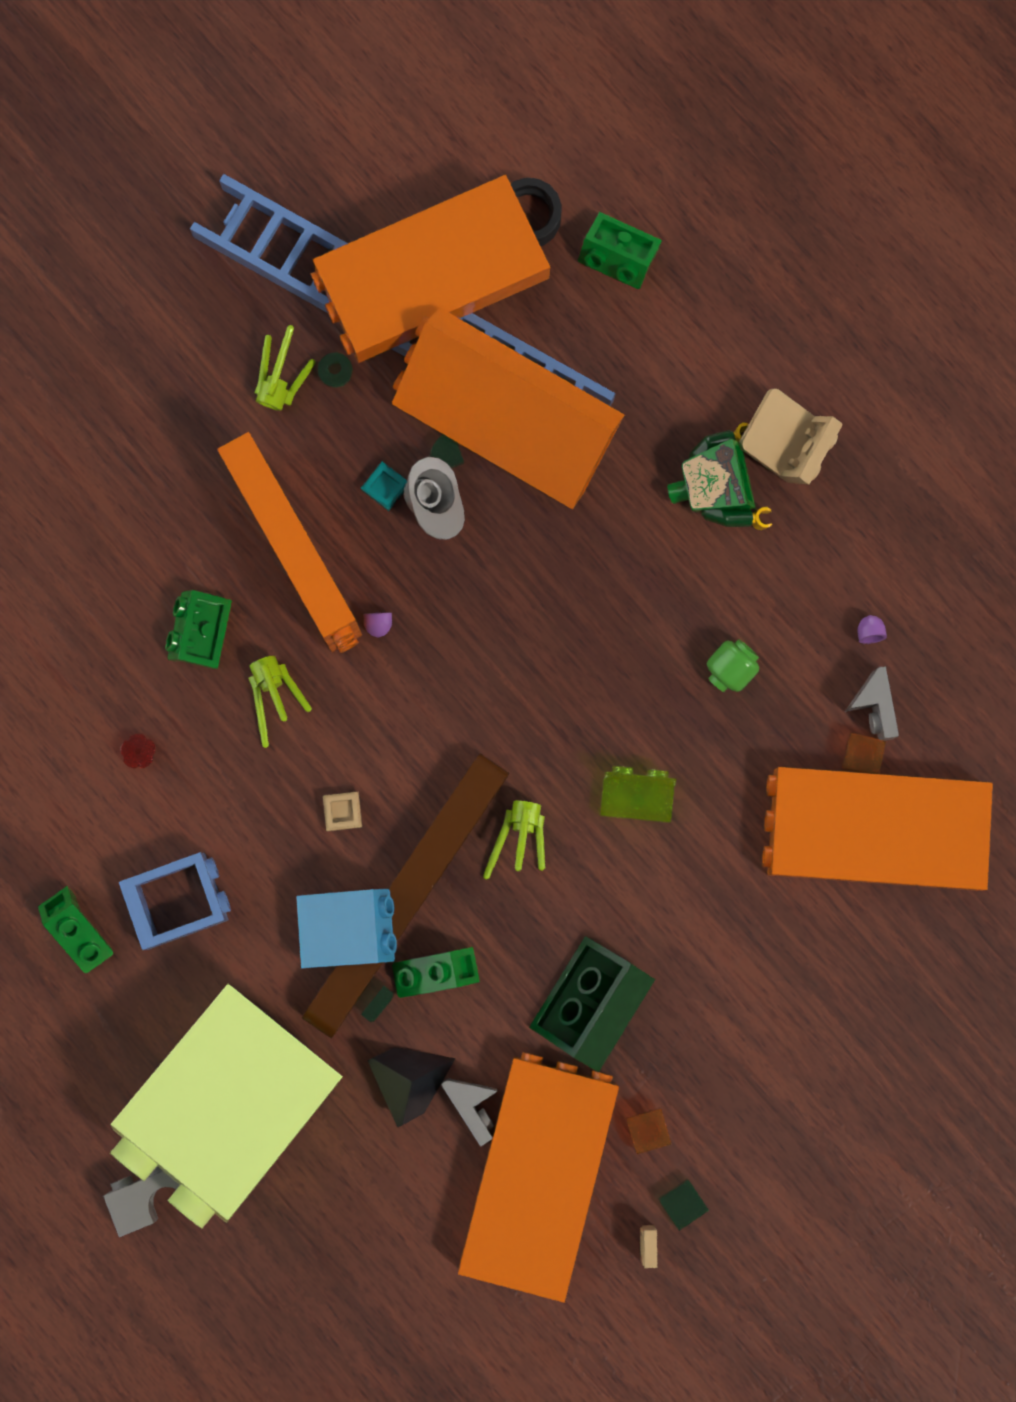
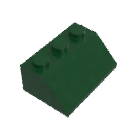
(592, 1003)

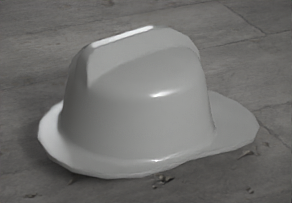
(435, 498)

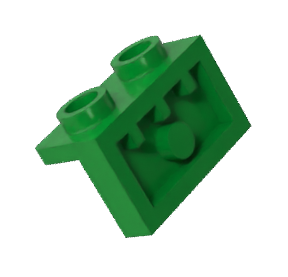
(619, 250)
(198, 628)

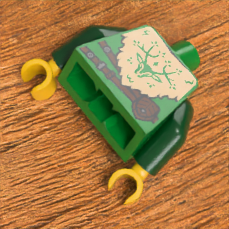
(719, 482)

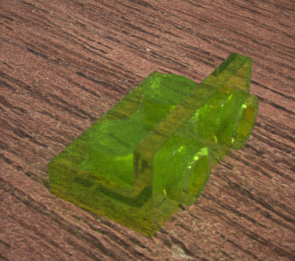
(637, 796)

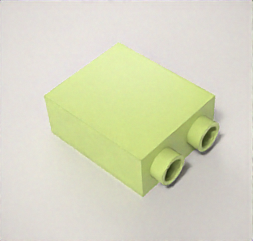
(222, 1107)

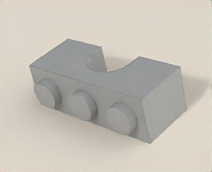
(133, 1202)

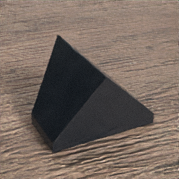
(409, 1080)

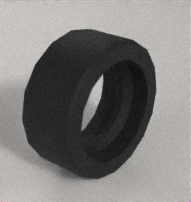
(545, 191)

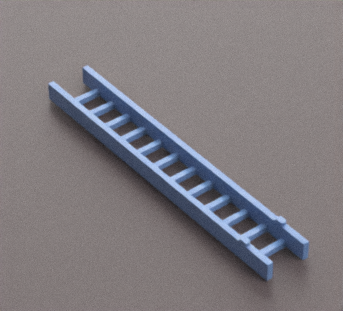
(310, 294)

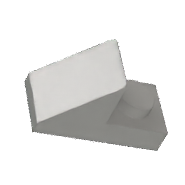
(877, 694)
(465, 1098)

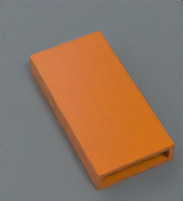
(442, 257)
(505, 407)
(291, 543)
(878, 828)
(539, 1177)

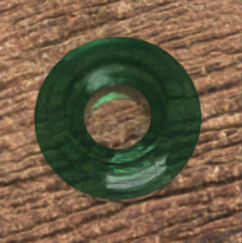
(339, 379)

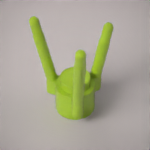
(273, 391)
(268, 676)
(524, 818)

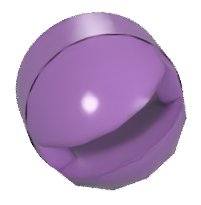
(377, 623)
(871, 630)

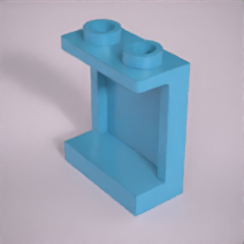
(346, 928)

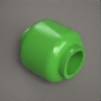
(732, 666)

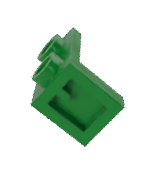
(73, 930)
(435, 972)

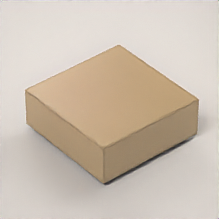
(342, 811)
(648, 1246)

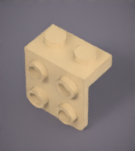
(789, 438)

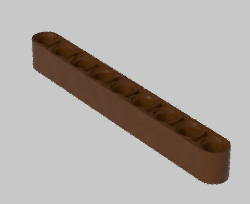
(412, 887)

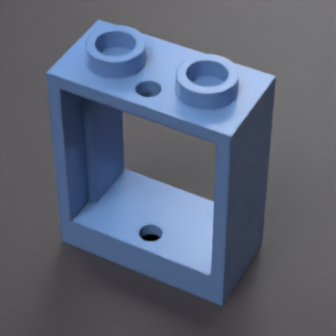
(140, 912)

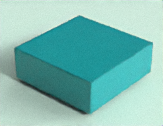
(384, 486)

